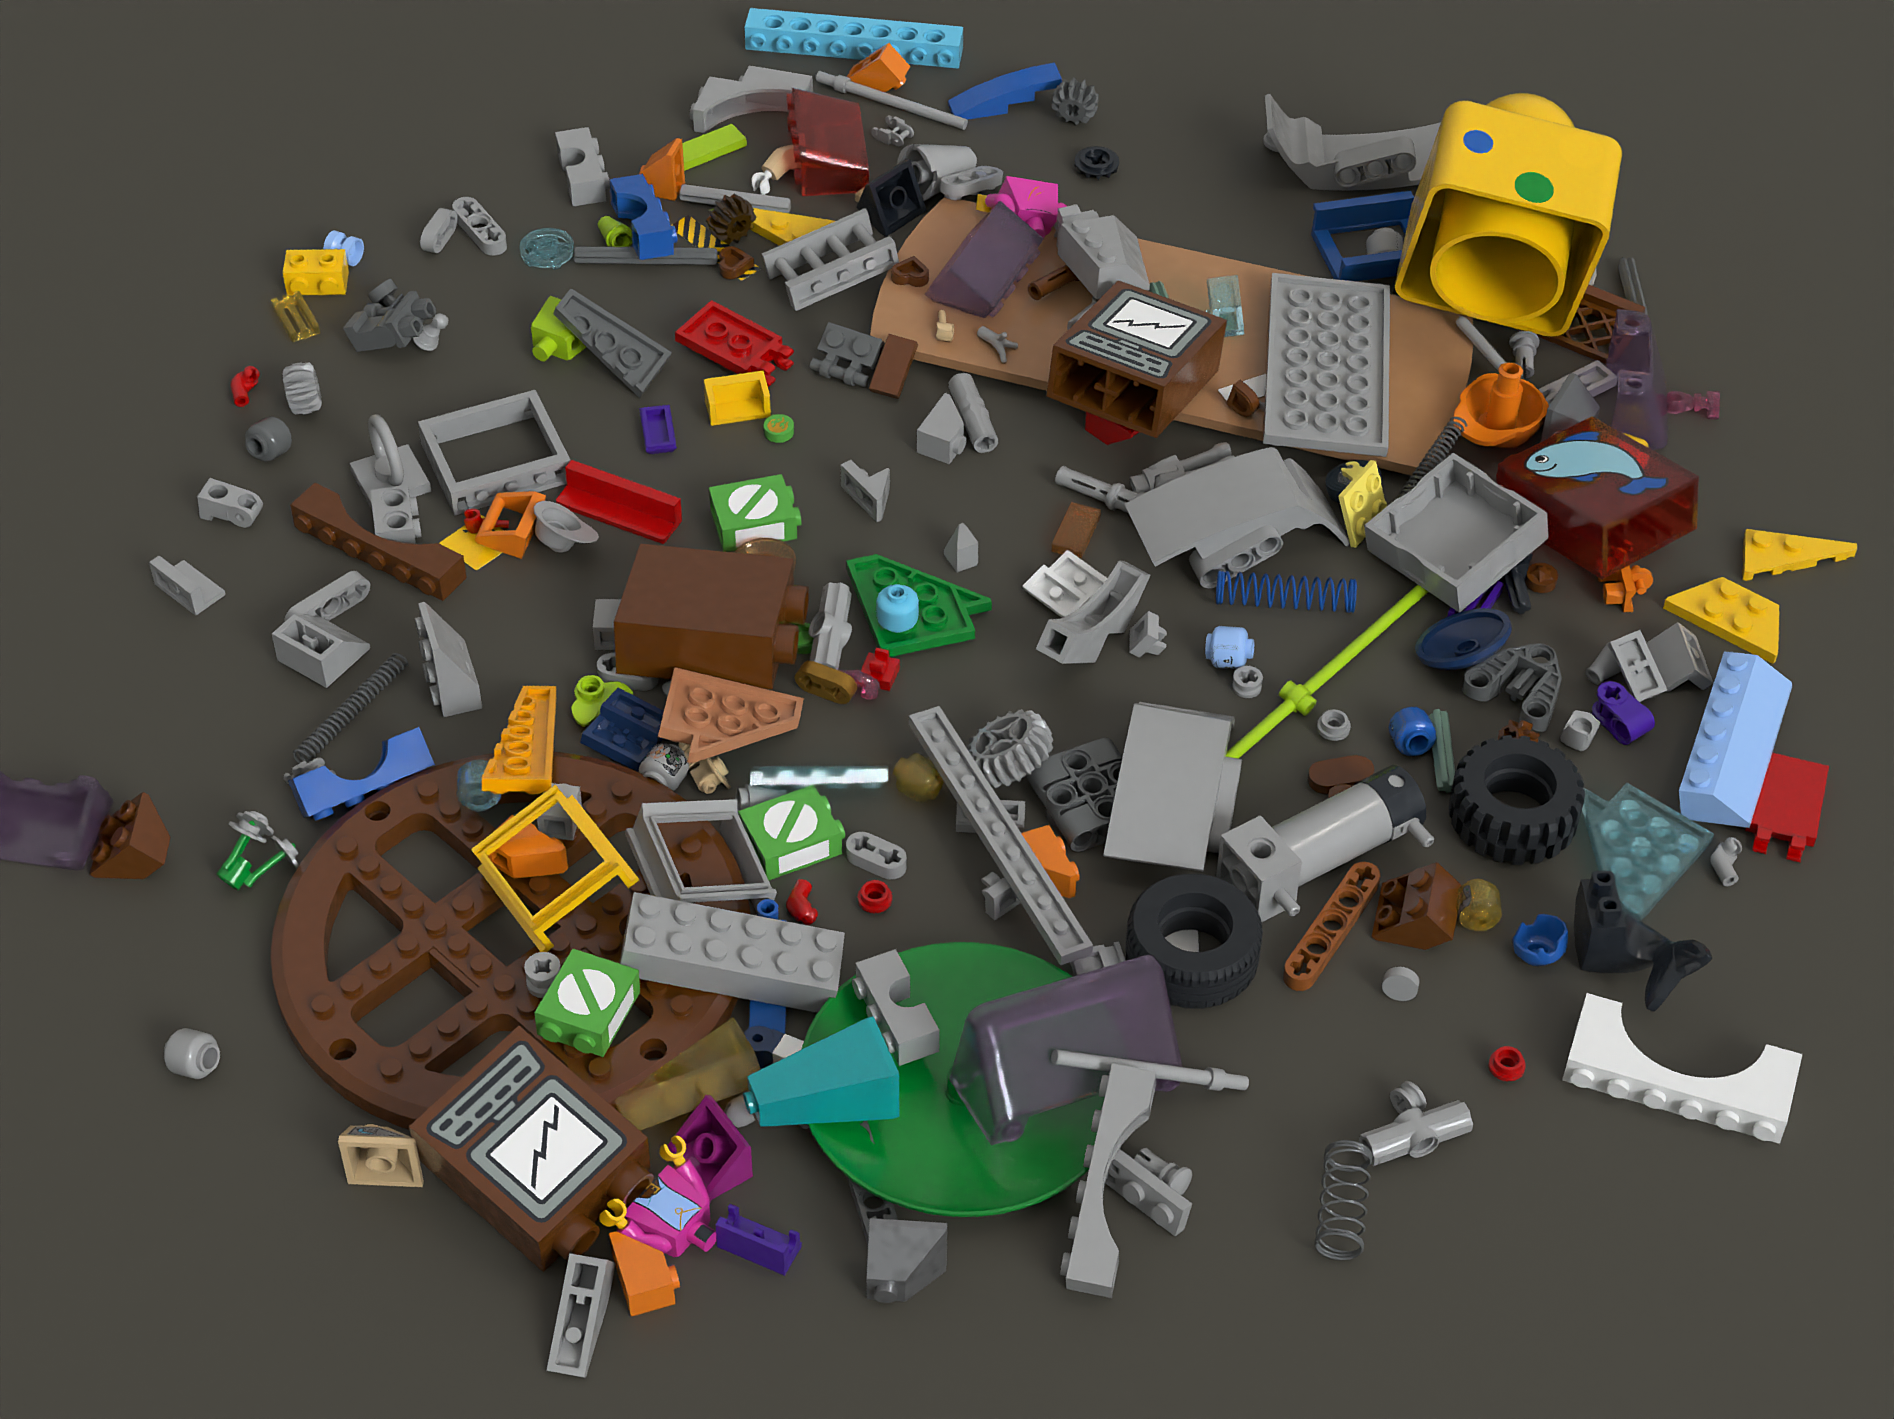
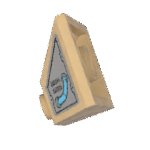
(380, 1157)

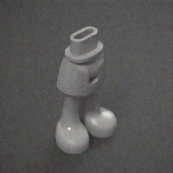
(1172, 468)

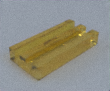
(289, 303)

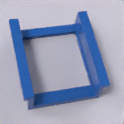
(1360, 215)

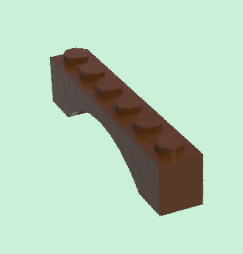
(425, 566)

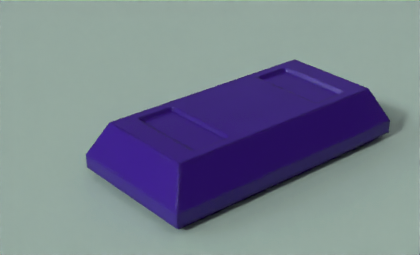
(658, 429)

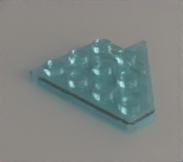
(1642, 844)

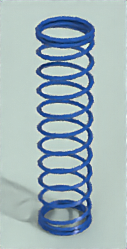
(1350, 596)

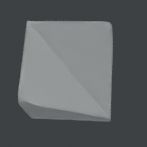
(962, 549)

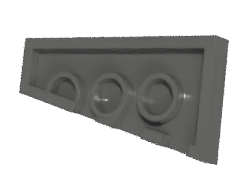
(618, 345)

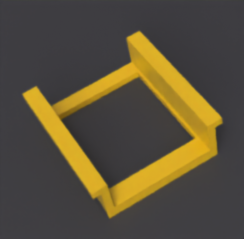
(572, 897)

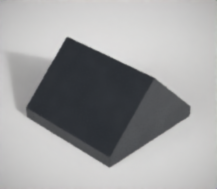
(893, 198)

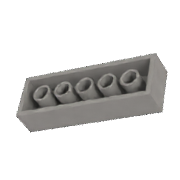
(732, 953)

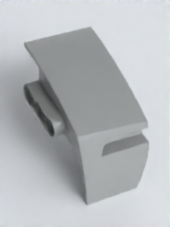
(1349, 160)
(1230, 513)
(1173, 787)

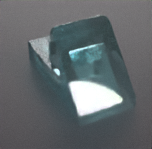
(1226, 303)

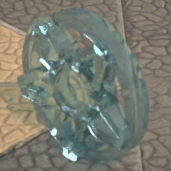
(547, 248)

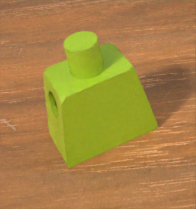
(552, 336)

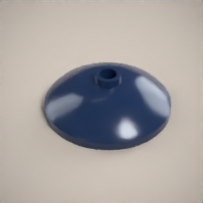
(1464, 639)

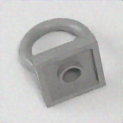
(389, 465)

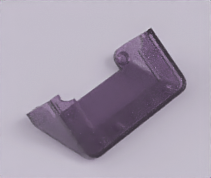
(1008, 1043)

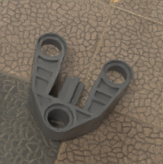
(1517, 664)

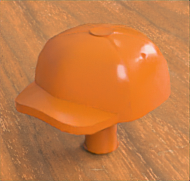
(1501, 408)

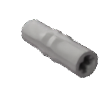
(973, 412)

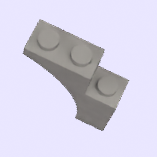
(754, 92)
(1083, 633)

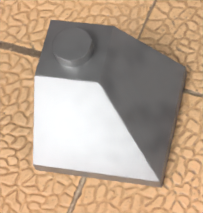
(904, 1257)

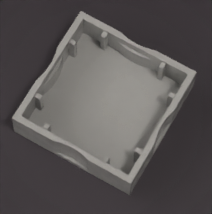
(1456, 532)

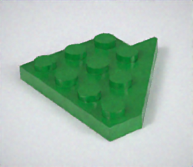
(942, 605)

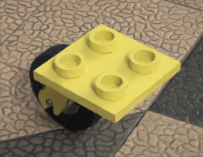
(1360, 494)

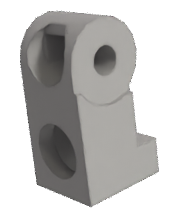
(228, 503)

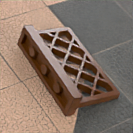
(1599, 304)

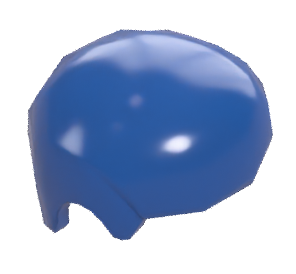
(1542, 941)

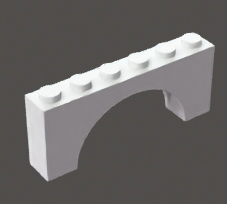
(1746, 1102)

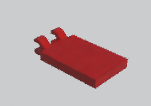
(734, 341)
(1789, 804)

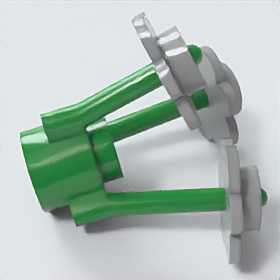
(236, 869)

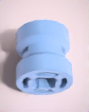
(353, 246)

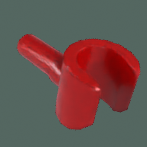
(473, 521)

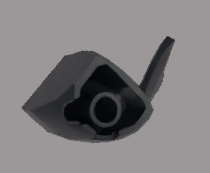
(1618, 942)

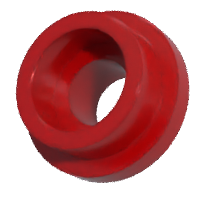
(871, 890)
(1507, 1056)

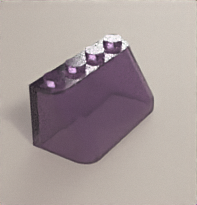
(987, 264)

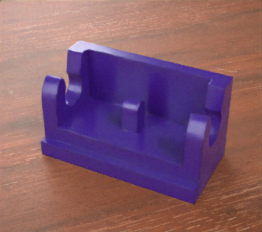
(757, 1242)

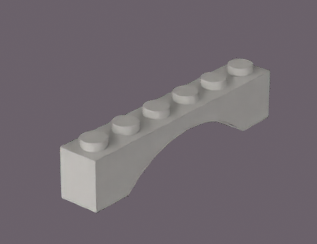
(1126, 1106)

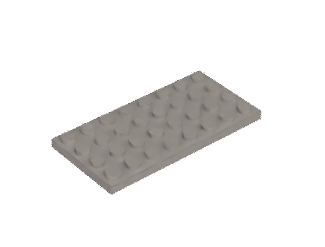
(1328, 365)

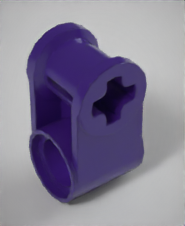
(1622, 716)

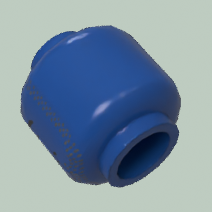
(1412, 731)

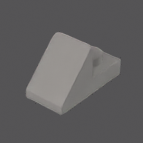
(867, 491)

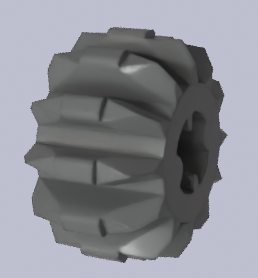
(1075, 101)

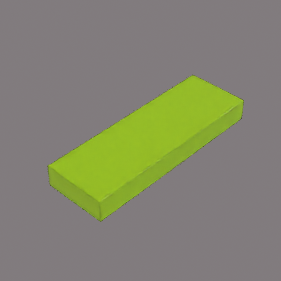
(712, 146)

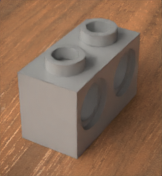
(394, 514)

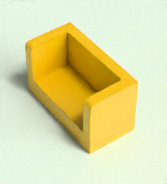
(737, 398)

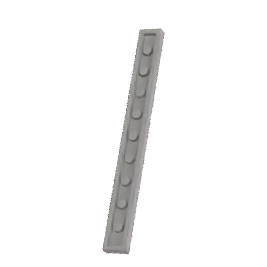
(1001, 836)

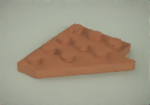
(723, 714)

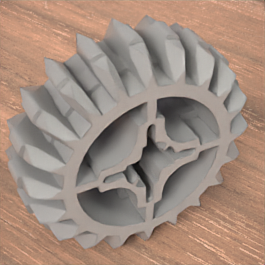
(1011, 746)

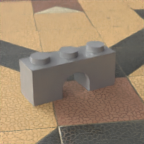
(583, 166)
(906, 1030)

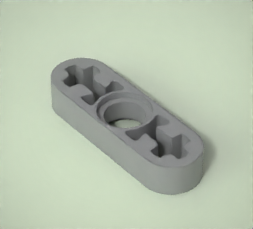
(480, 236)
(345, 591)

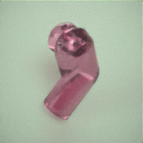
(868, 683)

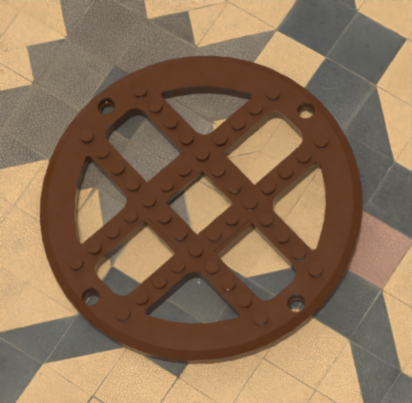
(408, 1078)

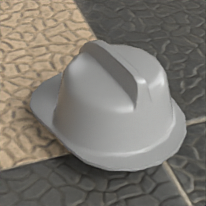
(560, 527)

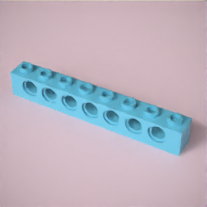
(852, 37)

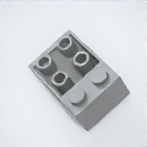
(447, 664)

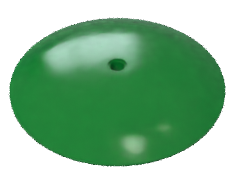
(935, 1150)

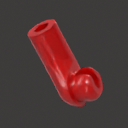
(242, 384)
(798, 904)

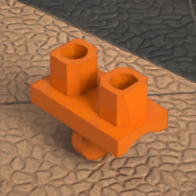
(1627, 584)

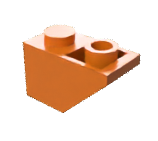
(530, 854)
(1052, 856)

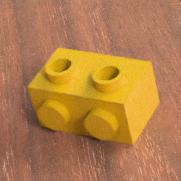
(316, 272)

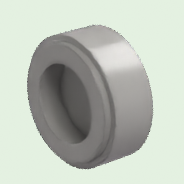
(1400, 983)

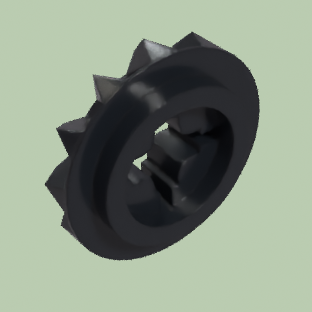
(1088, 158)

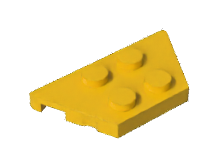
(1731, 615)

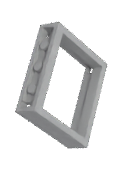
(481, 490)

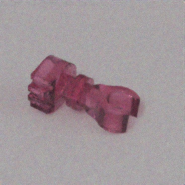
(1680, 402)

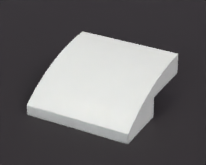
(1065, 584)

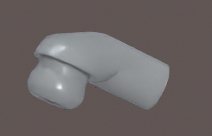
(1723, 858)

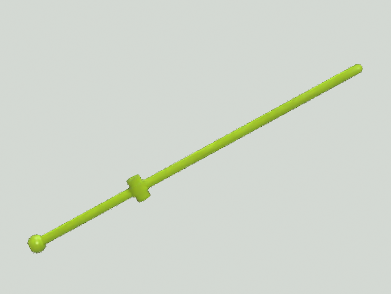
(1299, 696)

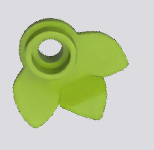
(590, 695)

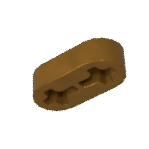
(825, 682)

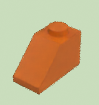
(881, 70)
(666, 170)
(643, 1274)

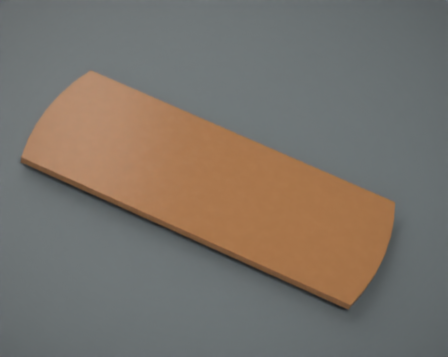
(1426, 347)

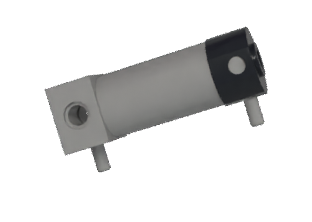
(1278, 859)

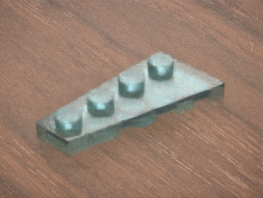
(809, 775)

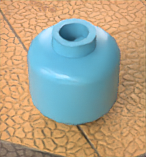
(897, 608)

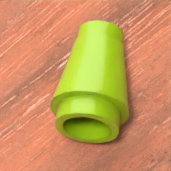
(614, 232)

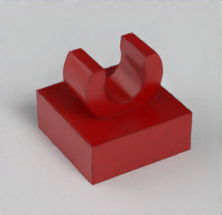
(882, 667)

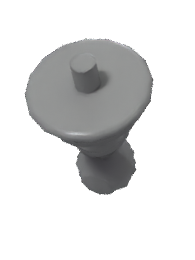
(430, 335)

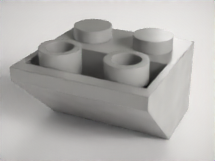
(317, 648)

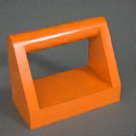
(512, 541)

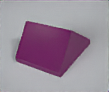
(715, 1148)

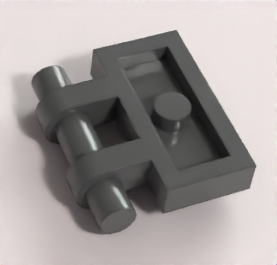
(849, 346)

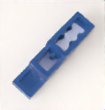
(996, 94)

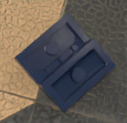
(624, 729)

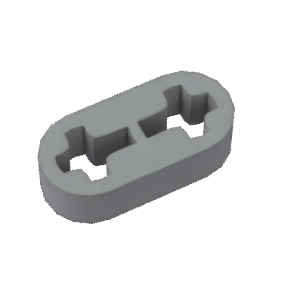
(438, 230)
(638, 683)
(876, 855)

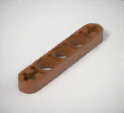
(1328, 938)

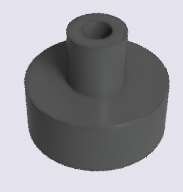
(384, 293)

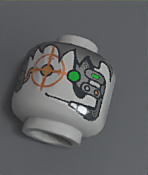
(665, 765)

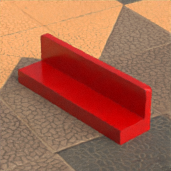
(620, 502)

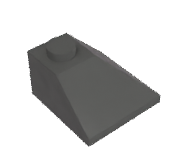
(1569, 407)

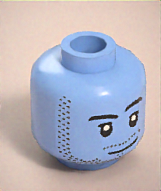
(1229, 647)

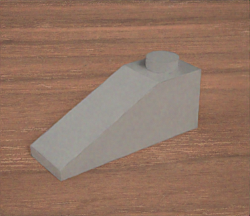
(580, 1314)

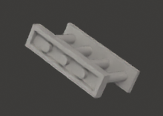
(835, 275)

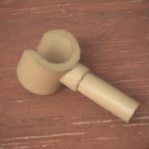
(944, 330)

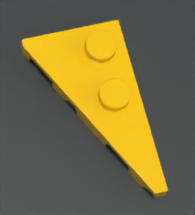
(785, 227)
(1783, 552)

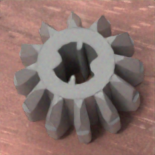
(302, 388)

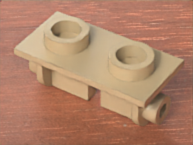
(709, 772)

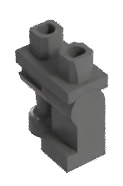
(385, 326)

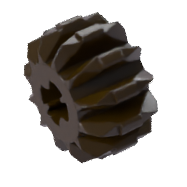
(731, 219)

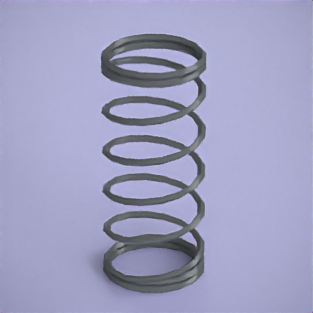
(1345, 1255)

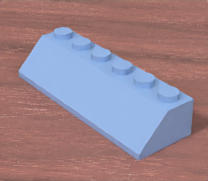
(1734, 741)

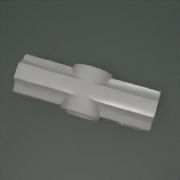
(830, 625)
(1417, 1132)

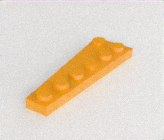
(527, 745)

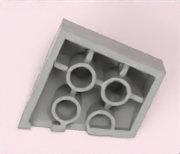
(1102, 253)

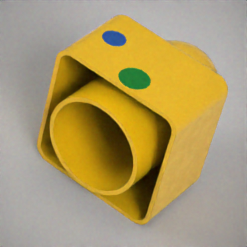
(1510, 214)

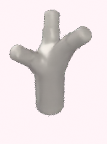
(997, 341)

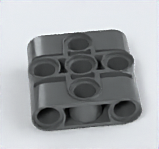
(1079, 791)

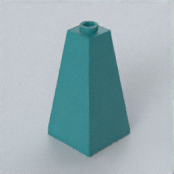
(829, 1081)

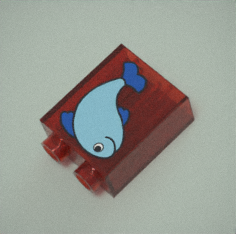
(1603, 495)

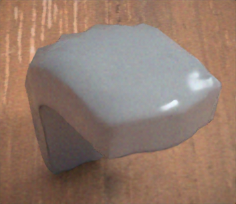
(1580, 730)

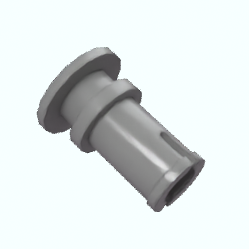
(1524, 348)
(1170, 1173)

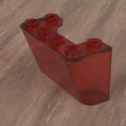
(827, 143)

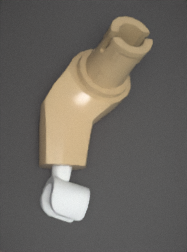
(775, 166)

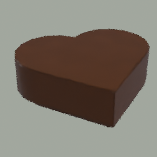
(734, 262)
(910, 272)

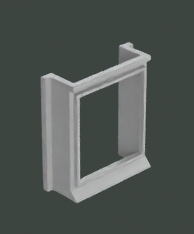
(660, 869)

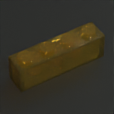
(711, 1067)

